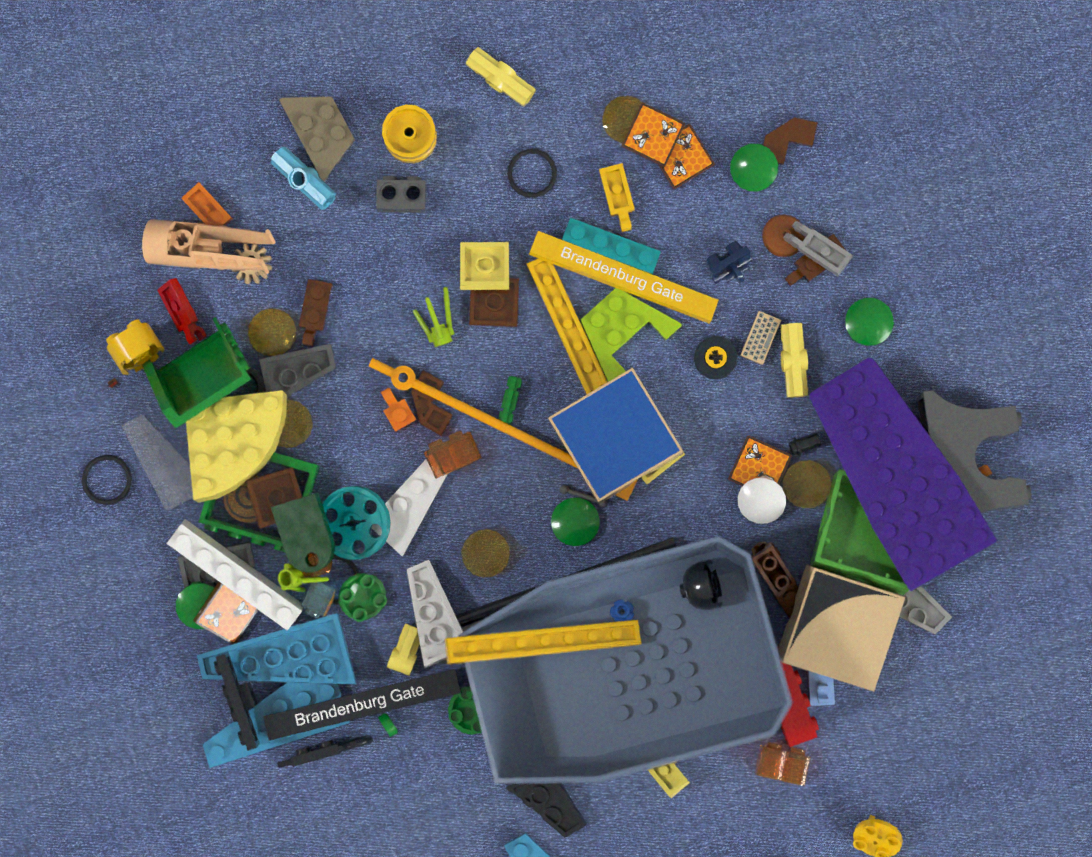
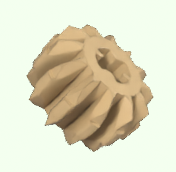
(253, 253)

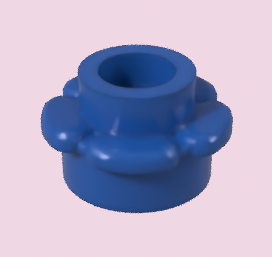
(619, 605)

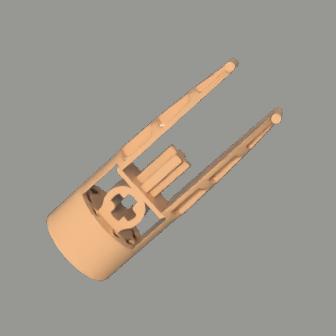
(174, 245)

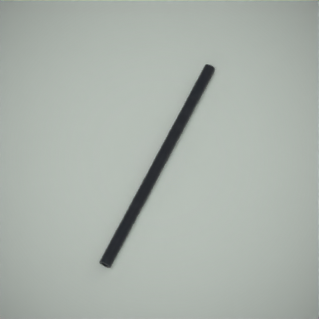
(493, 607)

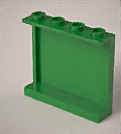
(198, 376)

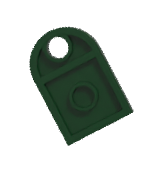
(305, 530)

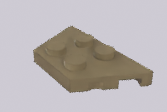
(320, 130)

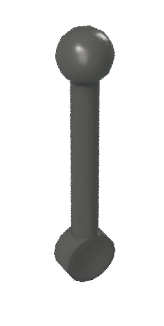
(564, 490)

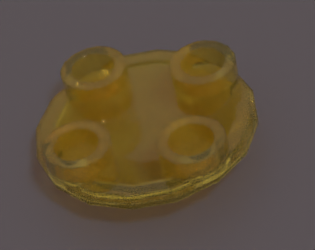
(619, 116)
(272, 332)
(297, 425)
(807, 484)
(485, 553)

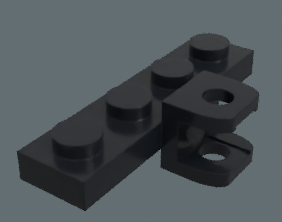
(239, 700)

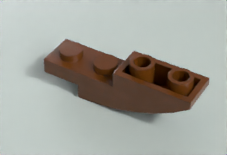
(776, 578)

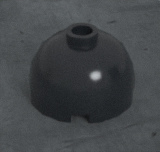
(701, 586)

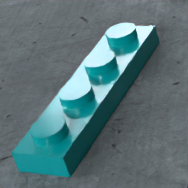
(611, 245)

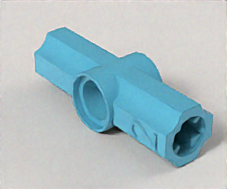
(313, 186)

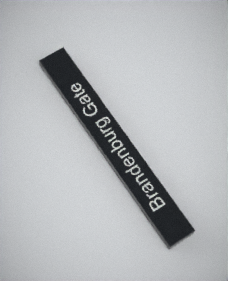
(361, 704)

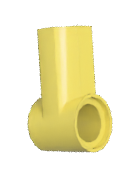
(404, 654)

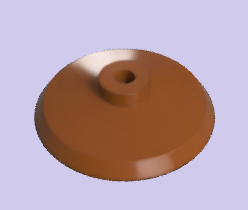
(775, 231)

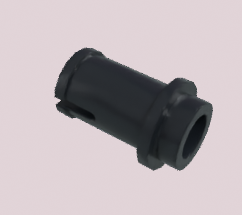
(804, 444)

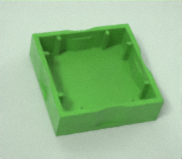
(849, 543)

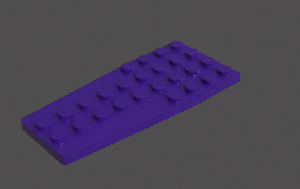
(900, 476)

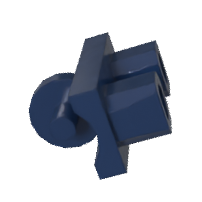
(732, 266)

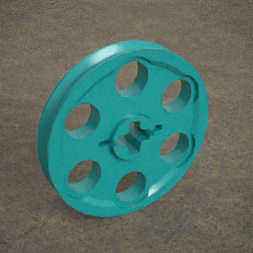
(358, 512)

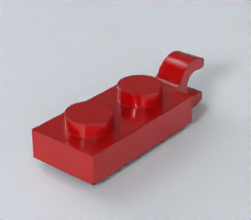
(181, 310)

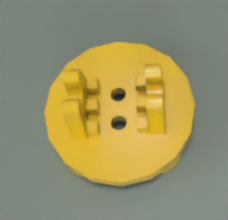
(877, 838)

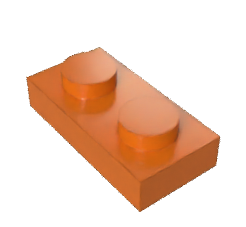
(206, 206)

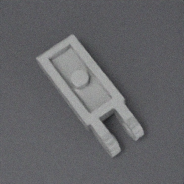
(819, 249)

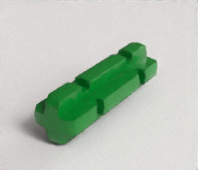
(510, 399)

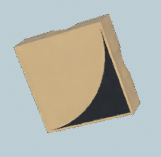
(840, 628)

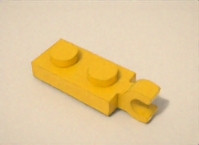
(617, 194)

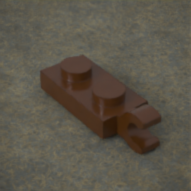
(807, 267)
(314, 309)

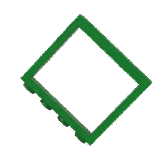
(259, 537)

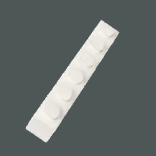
(235, 574)

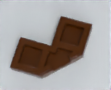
(794, 131)
(429, 414)

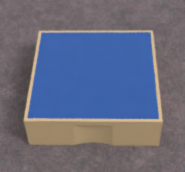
(615, 435)

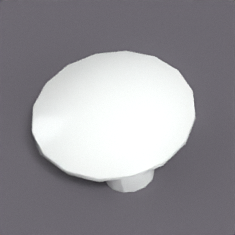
(761, 500)

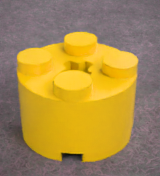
(134, 346)

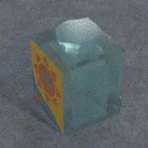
(319, 599)

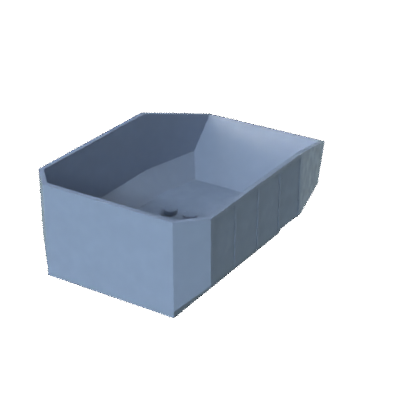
(612, 712)

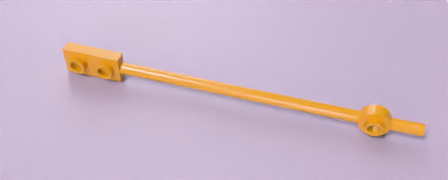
(412, 382)

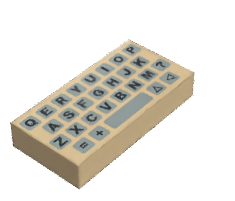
(760, 338)

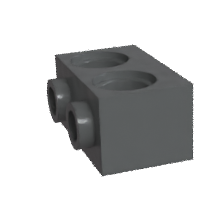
(401, 202)

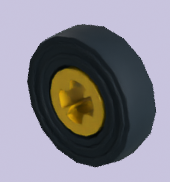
(707, 367)

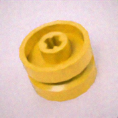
(404, 120)

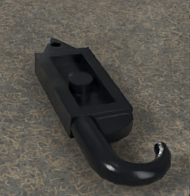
(326, 749)

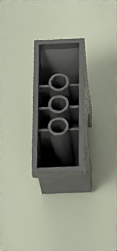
(957, 435)

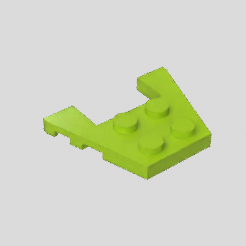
(618, 320)

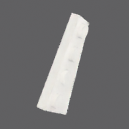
(410, 506)
(432, 613)

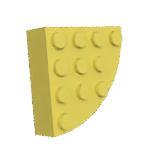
(233, 441)

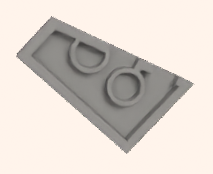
(923, 611)

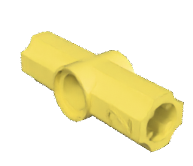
(500, 76)
(794, 360)

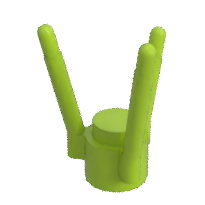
(440, 334)
(292, 578)

